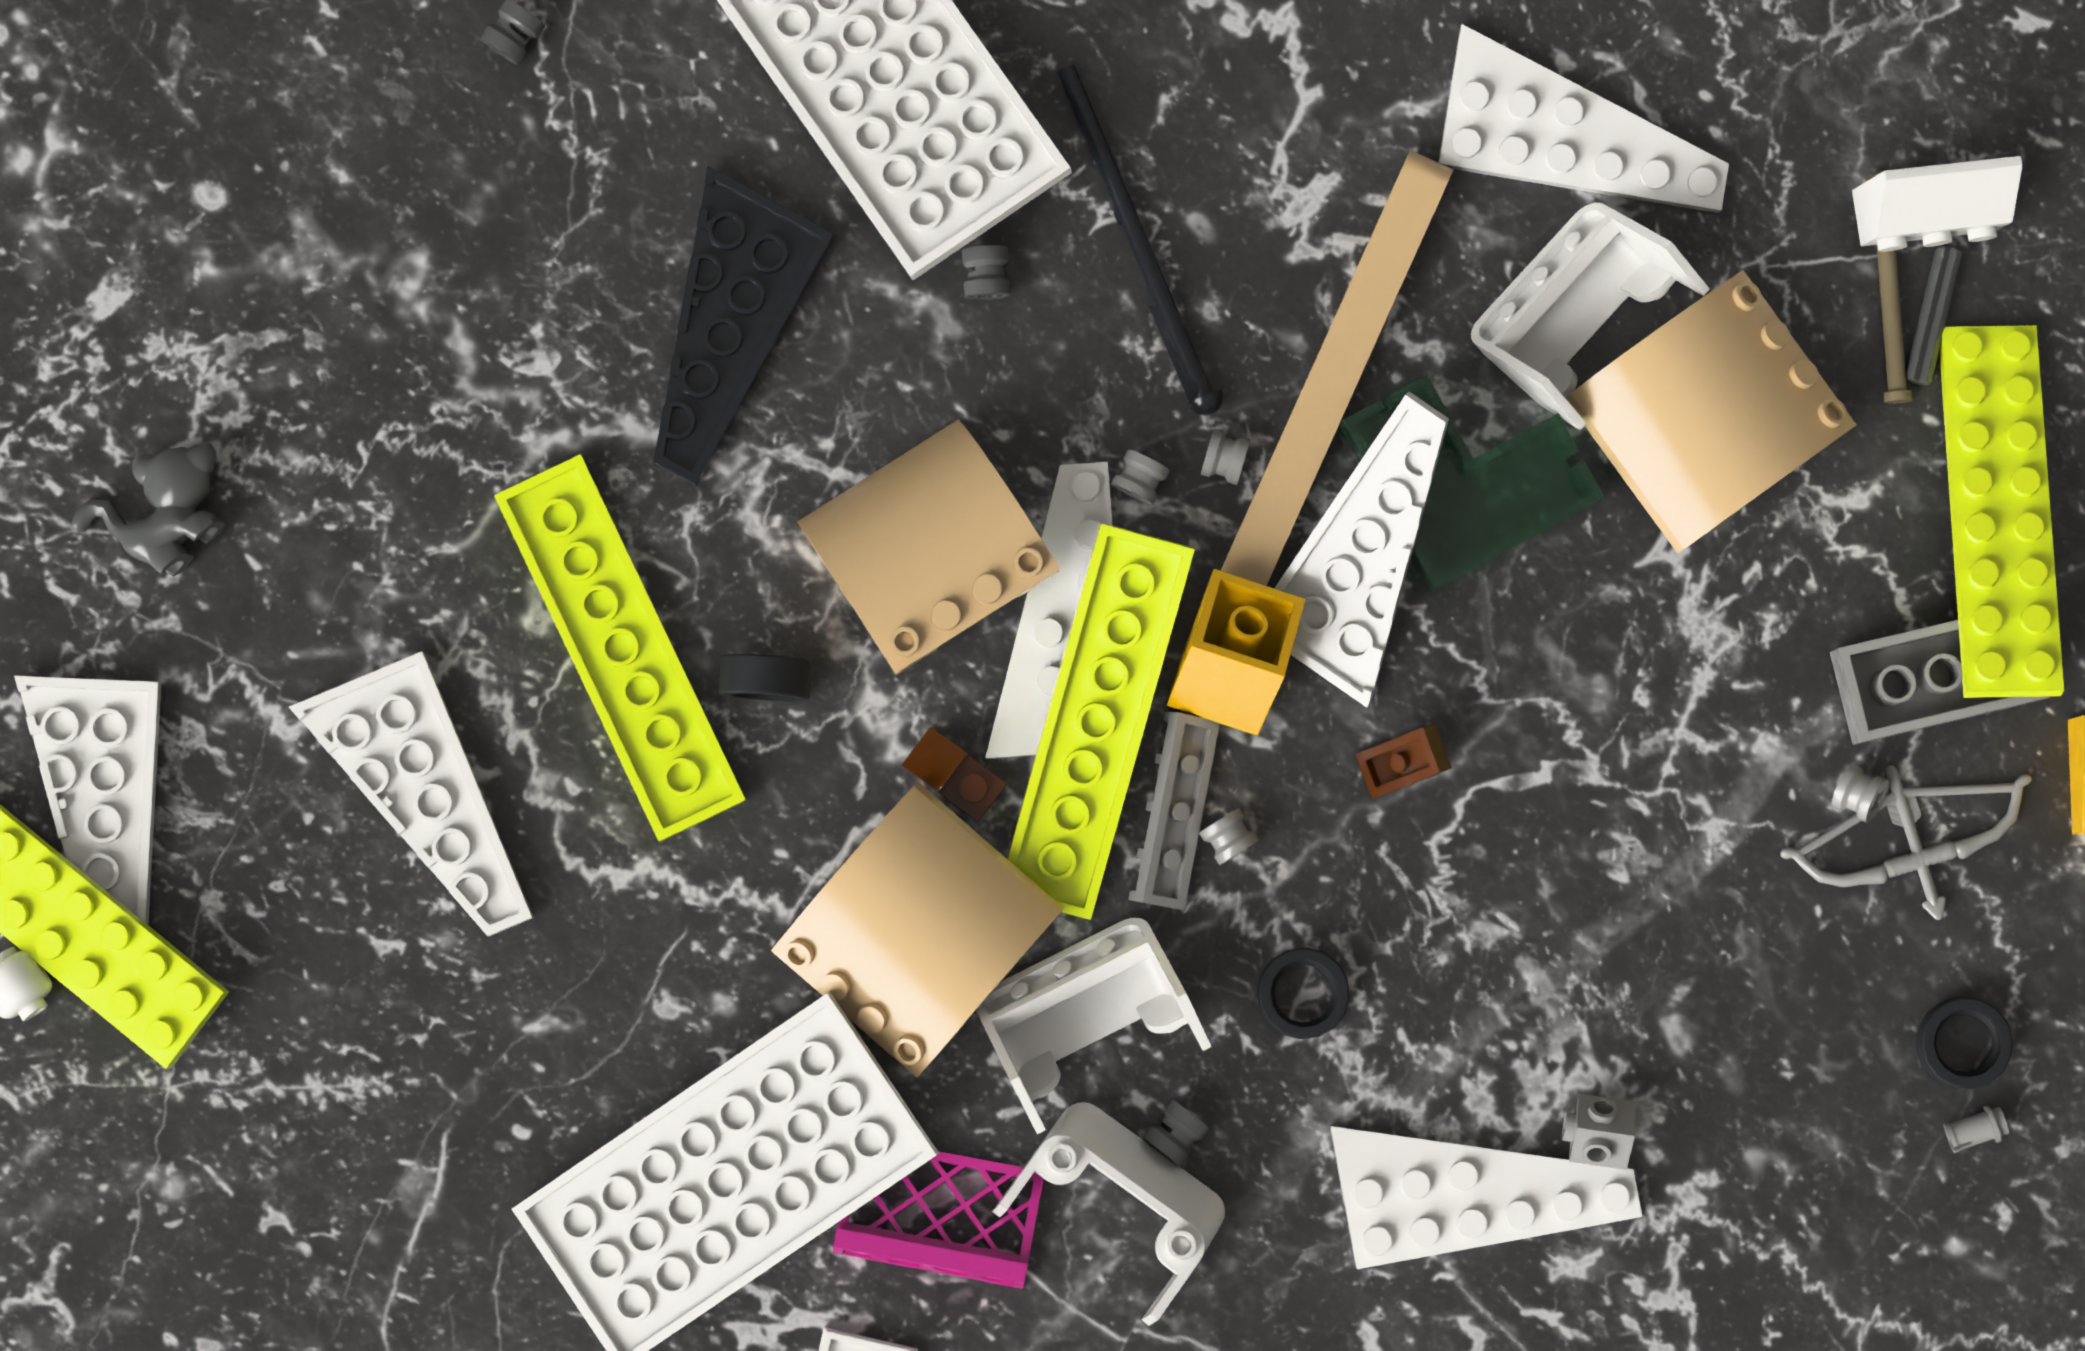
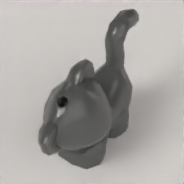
(175, 485)

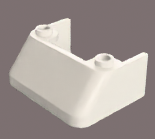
(1570, 294)
(1079, 1000)
(1094, 1138)

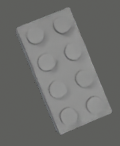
(1908, 684)

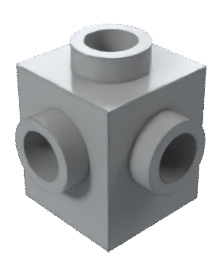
(1600, 1131)

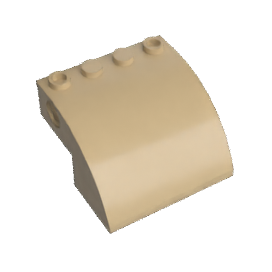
(1710, 411)
(928, 546)
(917, 929)

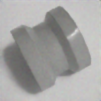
(1225, 457)
(1140, 477)
(1860, 793)
(1229, 836)

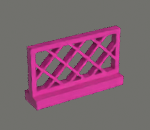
(944, 1255)

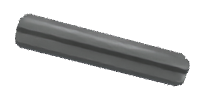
(1933, 315)

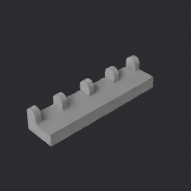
(1176, 811)

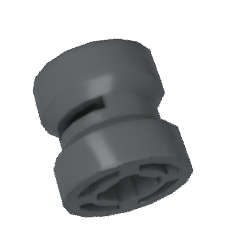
(507, 41)
(986, 272)
(1176, 1132)

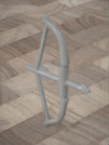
(1905, 812)

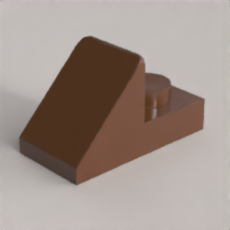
(1403, 761)
(954, 774)

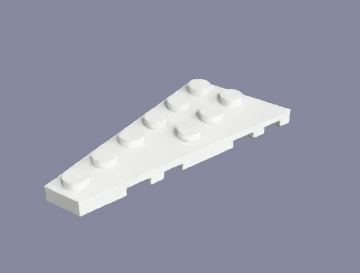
(1543, 129)
(1070, 531)
(1362, 551)
(411, 765)
(100, 775)
(1442, 1197)

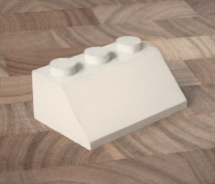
(1937, 203)

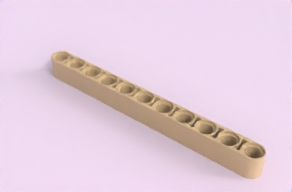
(1337, 369)

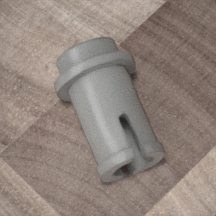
(1976, 1129)

